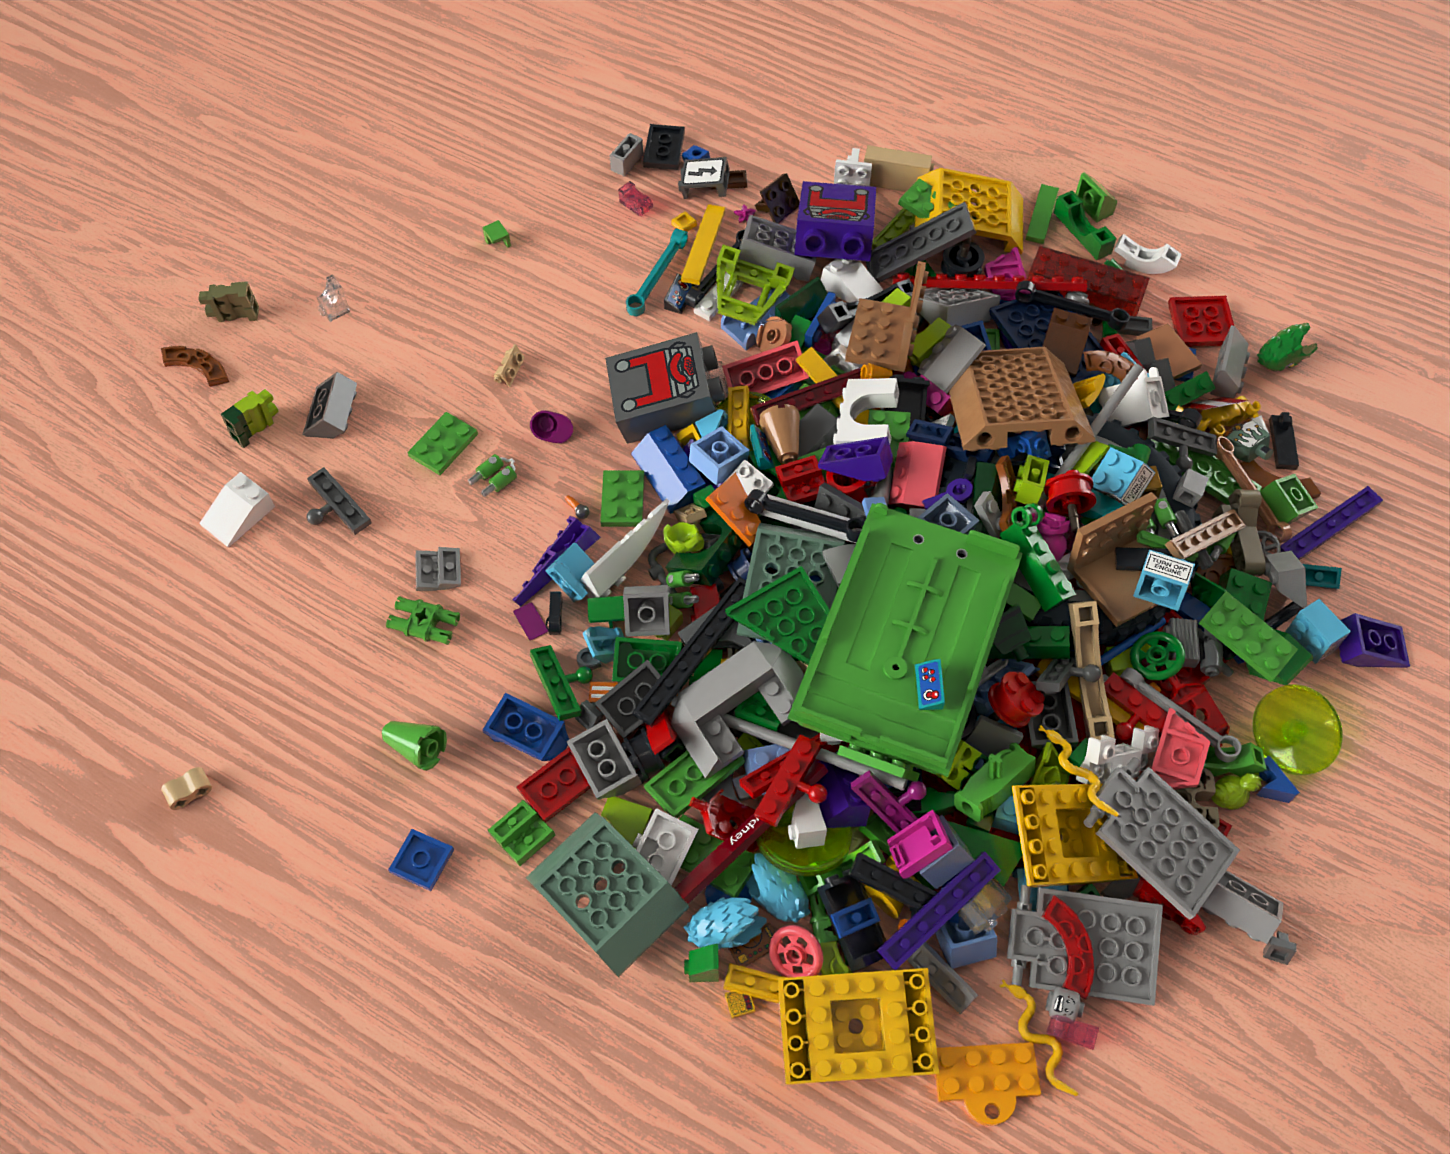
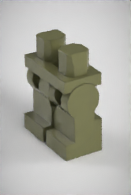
(230, 302)

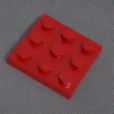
(1201, 319)

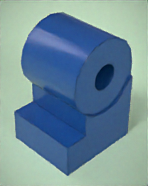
(695, 153)

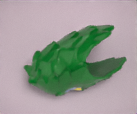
(1286, 348)

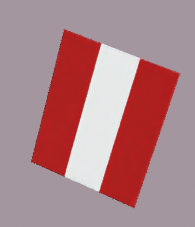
(1212, 403)

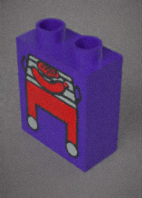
(835, 221)

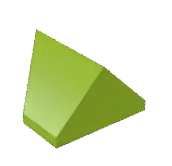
(1048, 769)

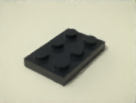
(664, 147)

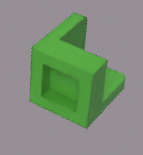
(496, 232)

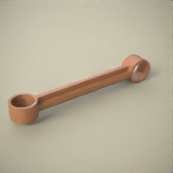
(1225, 453)

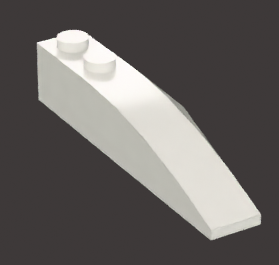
(618, 560)

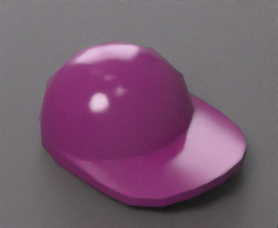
(551, 426)

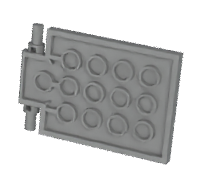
(1162, 837)
(1122, 938)

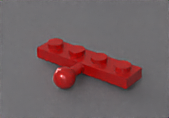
(1135, 704)
(789, 780)

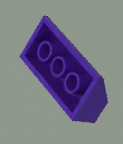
(842, 804)

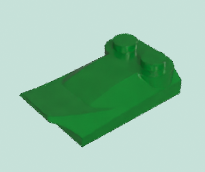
(632, 652)

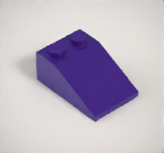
(859, 459)
(1373, 643)

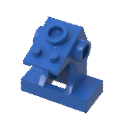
(1031, 442)

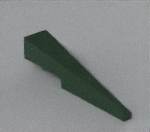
(986, 479)

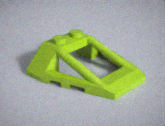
(753, 274)

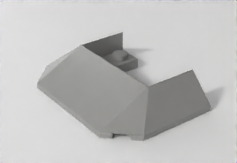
(704, 702)

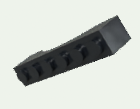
(842, 313)

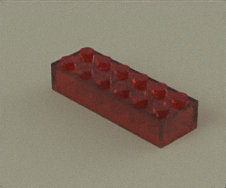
(1106, 285)

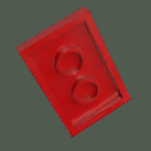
(554, 785)

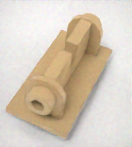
(510, 366)

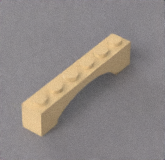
(1087, 651)

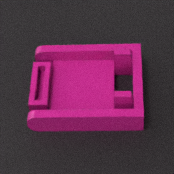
(916, 847)

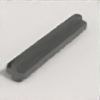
(1184, 525)

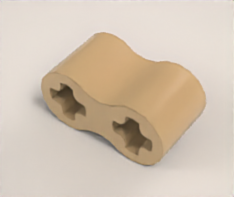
(186, 788)

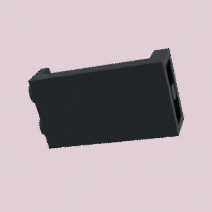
(911, 397)
(861, 946)

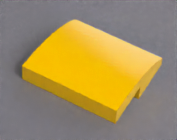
(1089, 389)

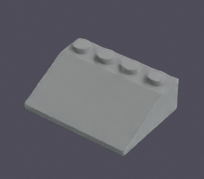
(769, 243)
(957, 305)

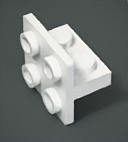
(851, 171)
(752, 478)

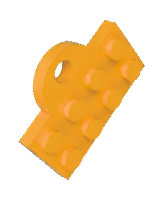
(987, 1077)

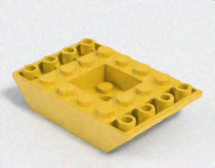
(1080, 855)
(894, 1017)

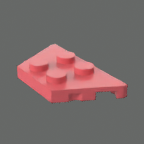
(1180, 753)

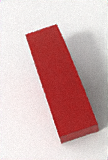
(661, 733)

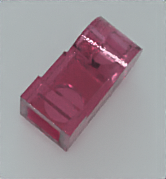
(634, 199)
(1073, 1031)

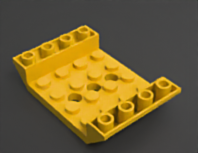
(997, 201)

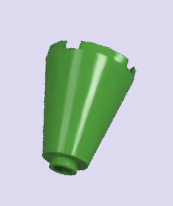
(416, 742)

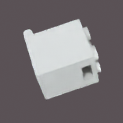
(1141, 402)

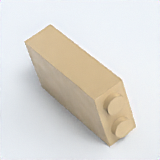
(896, 168)

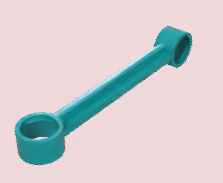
(677, 241)

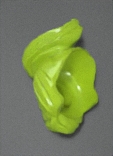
(683, 538)
(1234, 791)

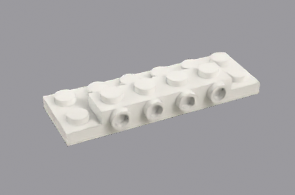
(665, 843)

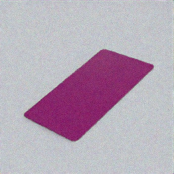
(530, 621)

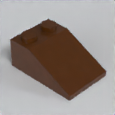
(1067, 337)

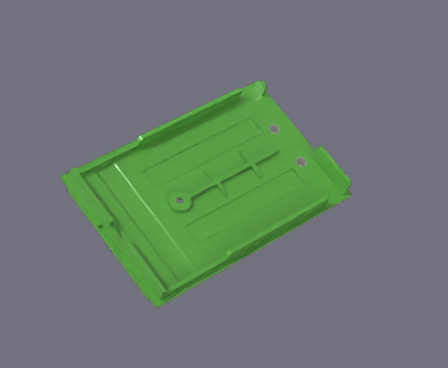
(902, 609)

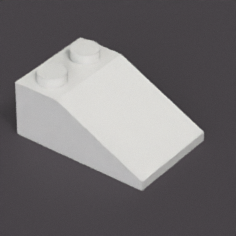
(849, 280)
(236, 509)

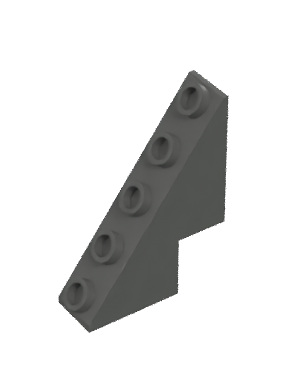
(1144, 352)

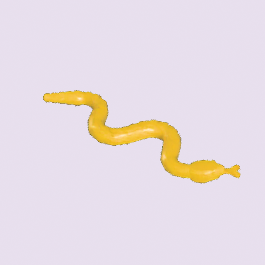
(1063, 757)
(1020, 993)

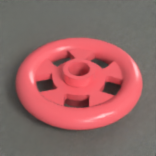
(813, 948)

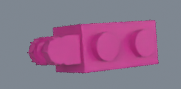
(936, 398)

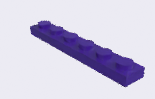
(1332, 523)
(938, 910)

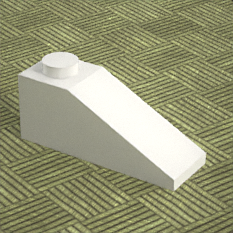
(807, 824)

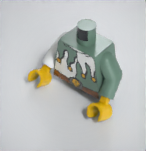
(1249, 436)

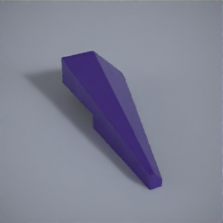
(574, 533)

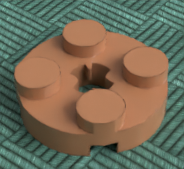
(765, 333)

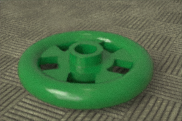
(1152, 639)

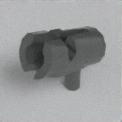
(1212, 655)

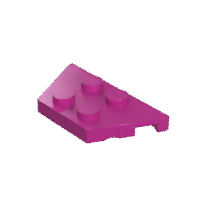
(1009, 266)

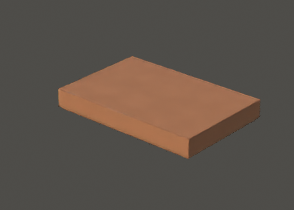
(1169, 345)

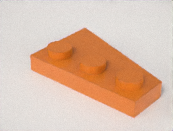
(729, 504)

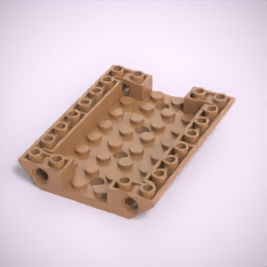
(1017, 394)

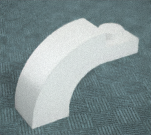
(1147, 260)

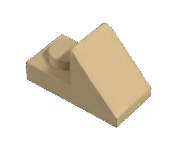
(691, 514)

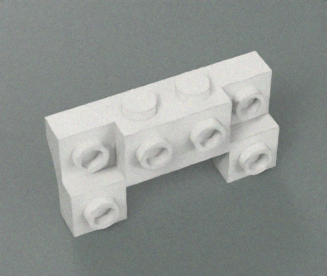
(1105, 756)

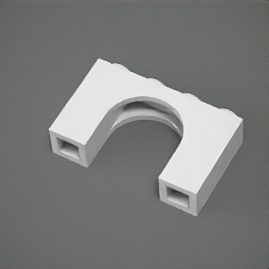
(861, 396)

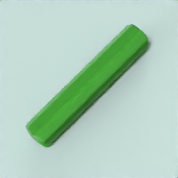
(1157, 542)

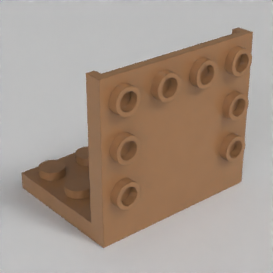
(885, 330)
(1094, 559)

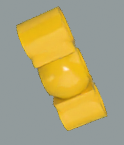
(1227, 414)

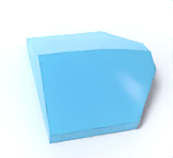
(602, 642)

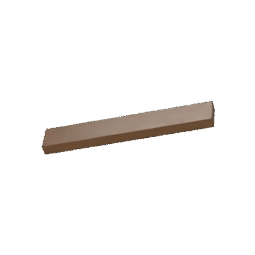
(1205, 535)

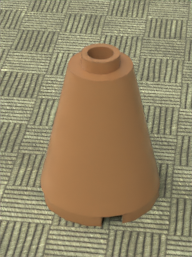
(782, 431)

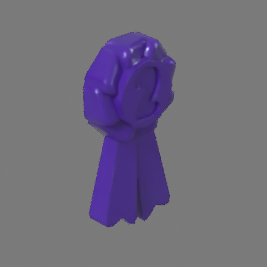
(959, 489)

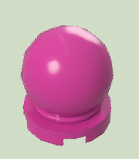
(1052, 531)

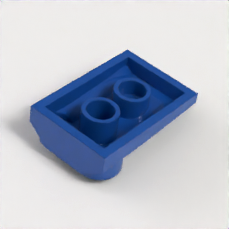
(527, 729)

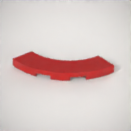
(1077, 944)

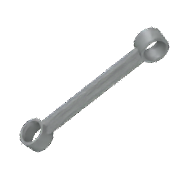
(1136, 680)

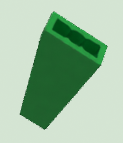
(1002, 851)

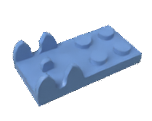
(746, 333)

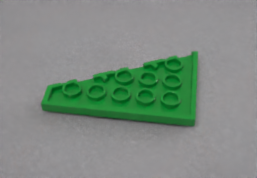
(785, 613)

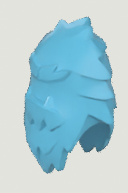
(777, 891)
(725, 923)

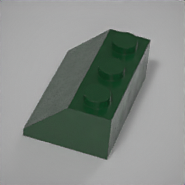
(803, 302)

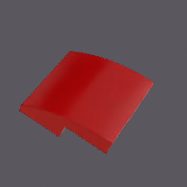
(800, 479)

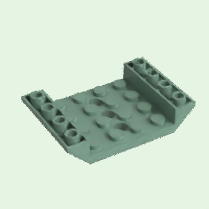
(785, 551)
(623, 916)

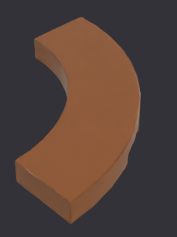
(195, 359)
(1107, 362)
(1264, 478)
(1007, 479)

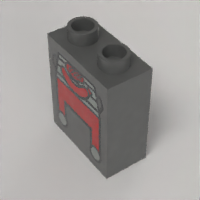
(663, 386)

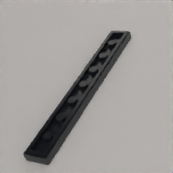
(689, 658)

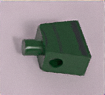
(1012, 633)

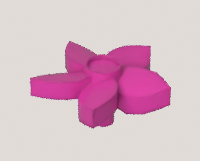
(744, 214)

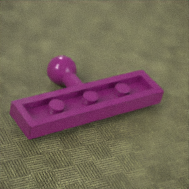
(885, 803)

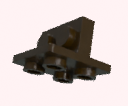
(778, 198)

